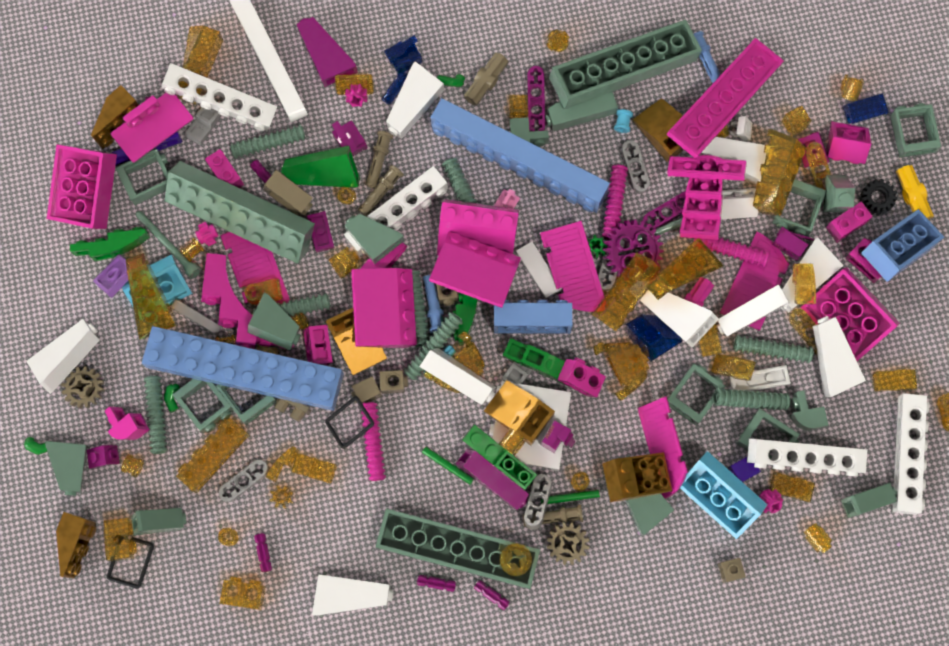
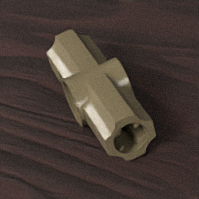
(486, 79)

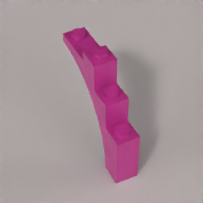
(232, 313)

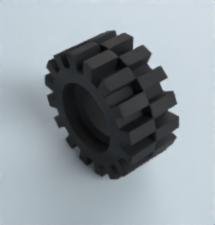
(890, 198)

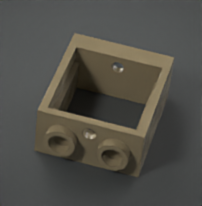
(288, 194)

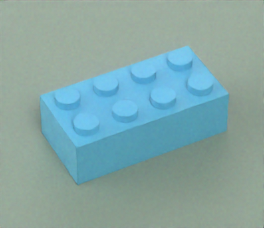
(722, 495)

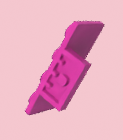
(151, 125)

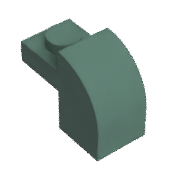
(520, 128)
(807, 418)

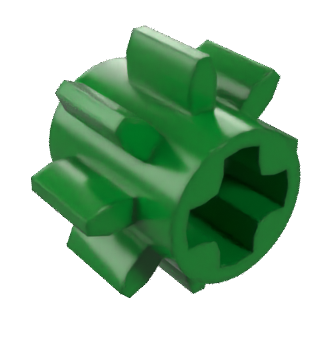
(596, 241)

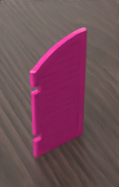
(252, 264)
(573, 266)
(755, 279)
(662, 437)

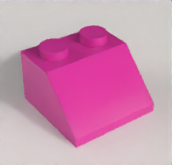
(848, 143)

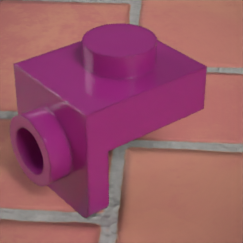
(102, 456)

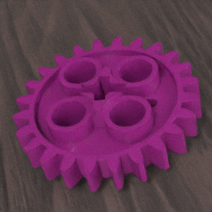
(629, 233)

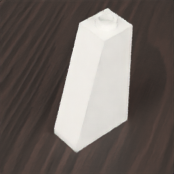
(414, 99)
(739, 150)
(824, 265)
(752, 311)
(683, 317)
(63, 354)
(836, 361)
(458, 376)
(344, 595)

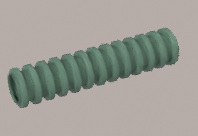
(267, 141)
(458, 181)
(305, 305)
(421, 330)
(436, 341)
(773, 349)
(751, 399)
(155, 415)

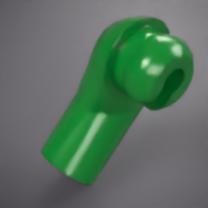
(458, 81)
(169, 399)
(34, 447)

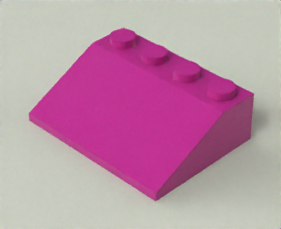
(81, 187)
(479, 222)
(475, 269)
(384, 308)
(856, 310)

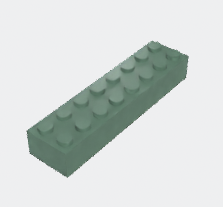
(625, 64)
(238, 212)
(450, 547)

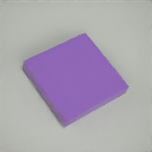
(113, 276)

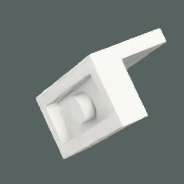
(738, 203)

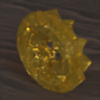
(506, 556)

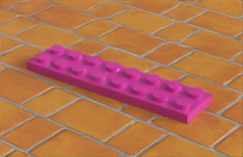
(725, 98)

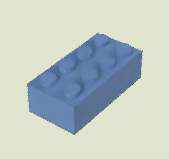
(902, 245)
(533, 317)

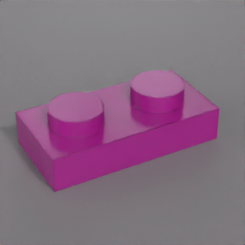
(321, 233)

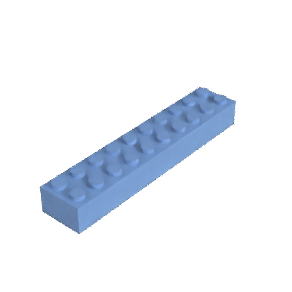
(519, 156)
(243, 368)

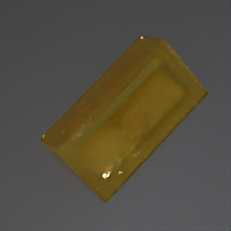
(344, 82)

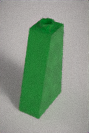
(324, 168)

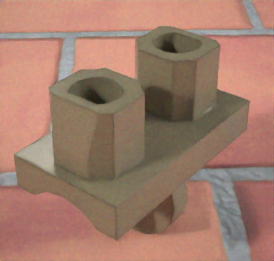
(299, 409)

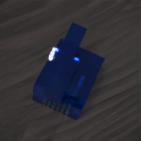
(403, 55)

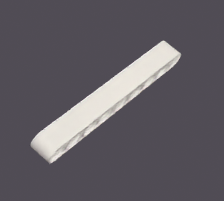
(269, 59)

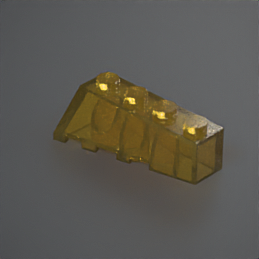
(200, 52)
(778, 172)
(686, 267)
(626, 291)
(147, 297)

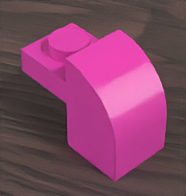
(125, 426)

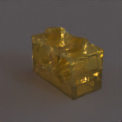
(242, 598)

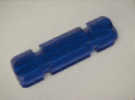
(394, 88)

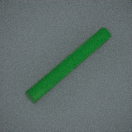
(447, 465)
(572, 497)

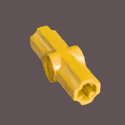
(913, 191)

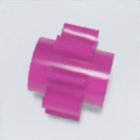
(356, 95)
(207, 234)
(773, 500)

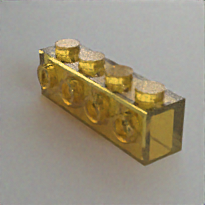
(212, 455)

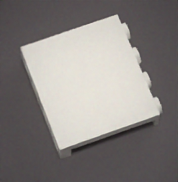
(536, 454)

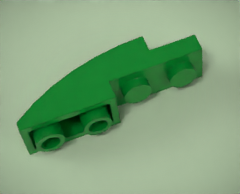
(118, 243)
(467, 313)
(534, 359)
(499, 457)

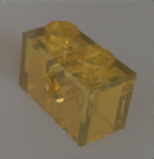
(113, 531)

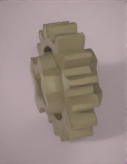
(80, 379)
(561, 547)

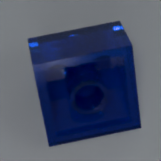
(652, 335)

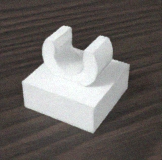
(744, 128)

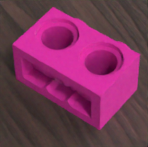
(223, 169)
(849, 222)
(861, 262)
(317, 345)
(580, 380)

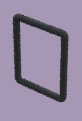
(340, 410)
(143, 570)

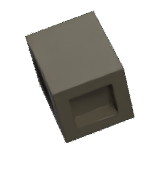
(447, 300)
(385, 377)
(366, 390)
(731, 570)

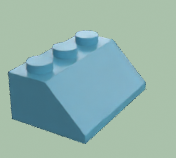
(169, 278)

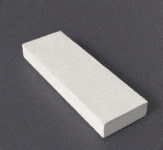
(538, 269)
(763, 379)

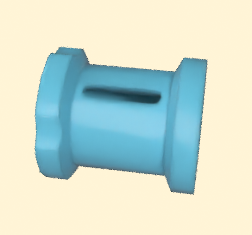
(623, 121)

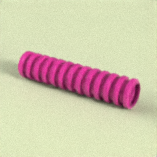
(615, 199)
(738, 250)
(373, 444)

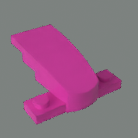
(704, 192)

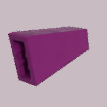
(325, 52)
(492, 479)

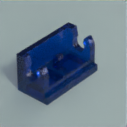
(865, 109)

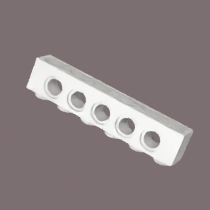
(212, 88)
(431, 179)
(855, 458)
(903, 462)

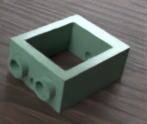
(920, 148)
(130, 167)
(807, 191)
(191, 388)
(682, 408)
(251, 413)
(743, 441)

